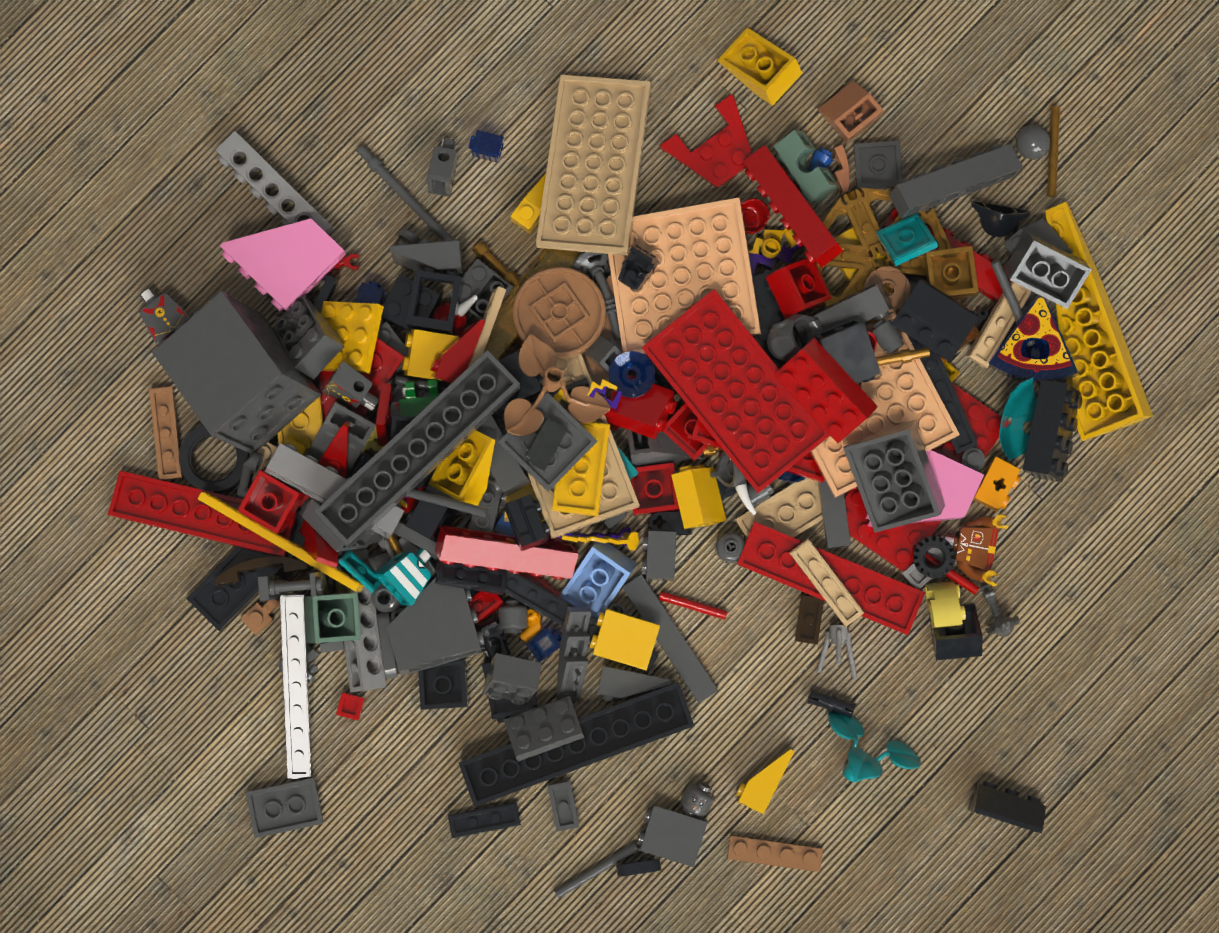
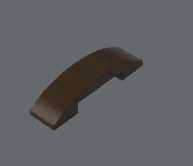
(233, 574)

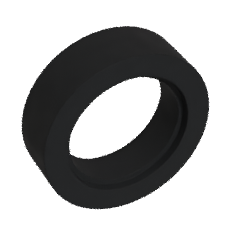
(187, 467)

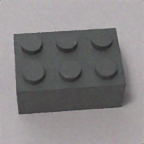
(1047, 270)

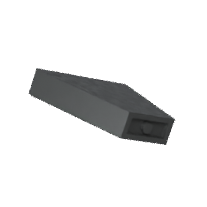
(435, 629)

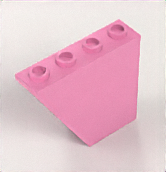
(285, 260)
(956, 484)

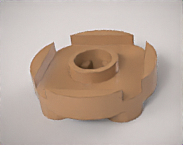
(896, 281)

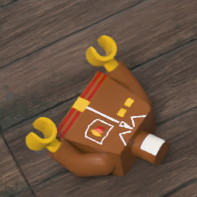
(976, 547)

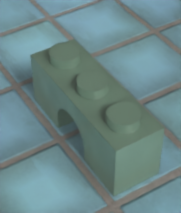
(793, 153)

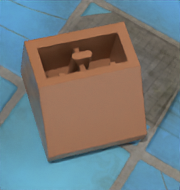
(851, 111)

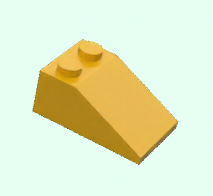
(761, 66)
(466, 469)

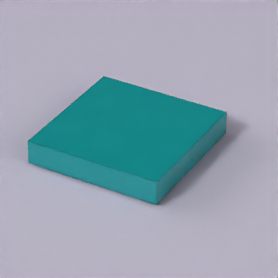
(906, 239)

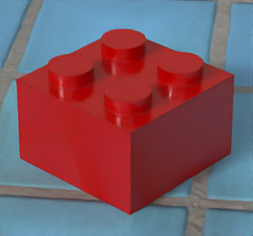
(798, 287)
(655, 489)
(271, 502)

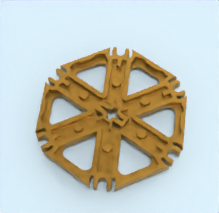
(865, 228)

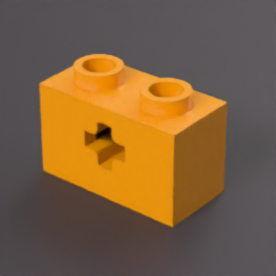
(986, 491)

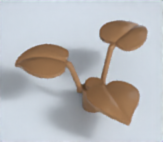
(536, 358)

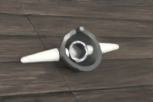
(730, 477)

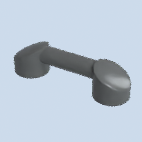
(253, 463)

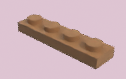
(165, 433)
(775, 853)

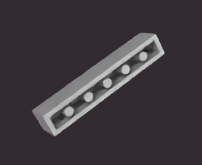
(319, 482)

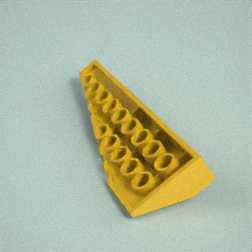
(1096, 343)

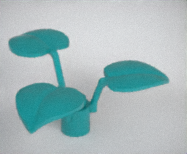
(860, 764)

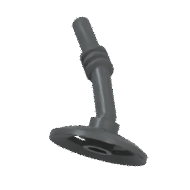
(596, 272)

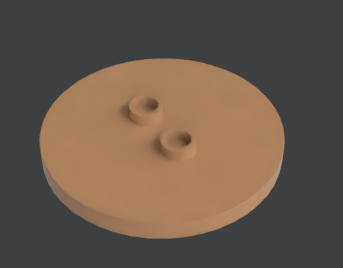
(560, 310)

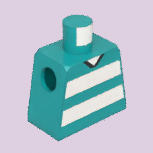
(405, 575)

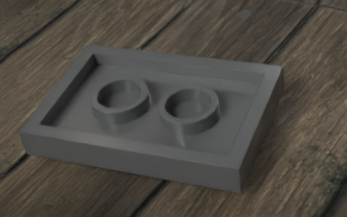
(543, 728)
(284, 807)

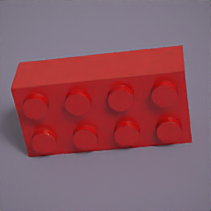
(826, 390)

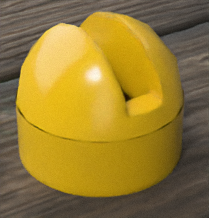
(770, 245)

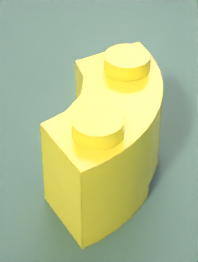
(944, 604)

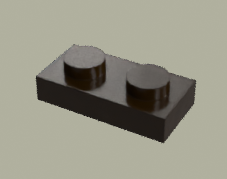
(809, 620)

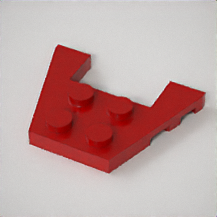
(722, 154)

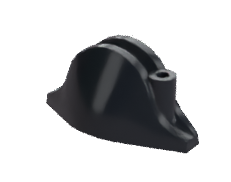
(999, 219)

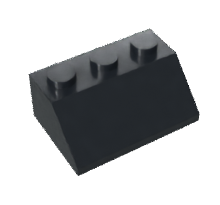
(935, 320)
(1008, 807)

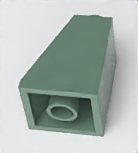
(332, 618)

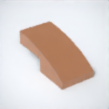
(842, 176)

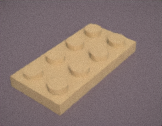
(787, 511)

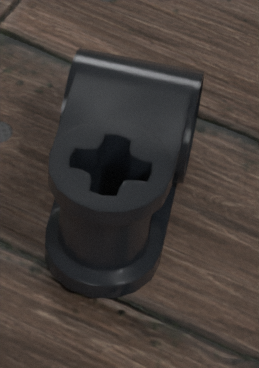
(673, 523)

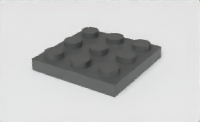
(571, 449)

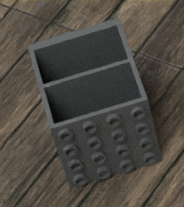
(235, 373)

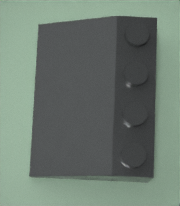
(895, 477)

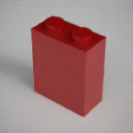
(643, 413)

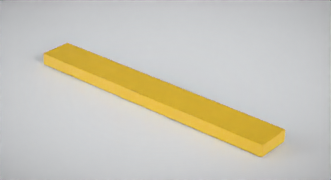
(279, 540)

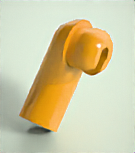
(534, 626)

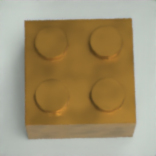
(952, 271)

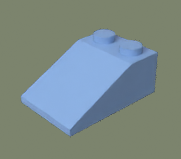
(598, 578)

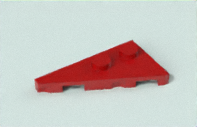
(338, 451)

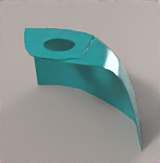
(1021, 409)

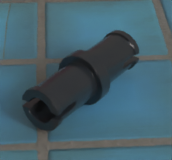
(831, 703)

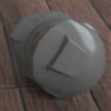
(783, 340)

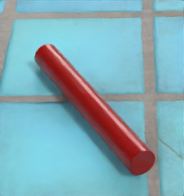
(953, 575)
(693, 605)

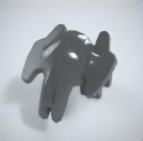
(1002, 625)

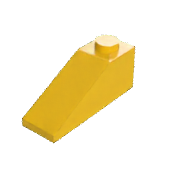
(528, 211)
(761, 786)

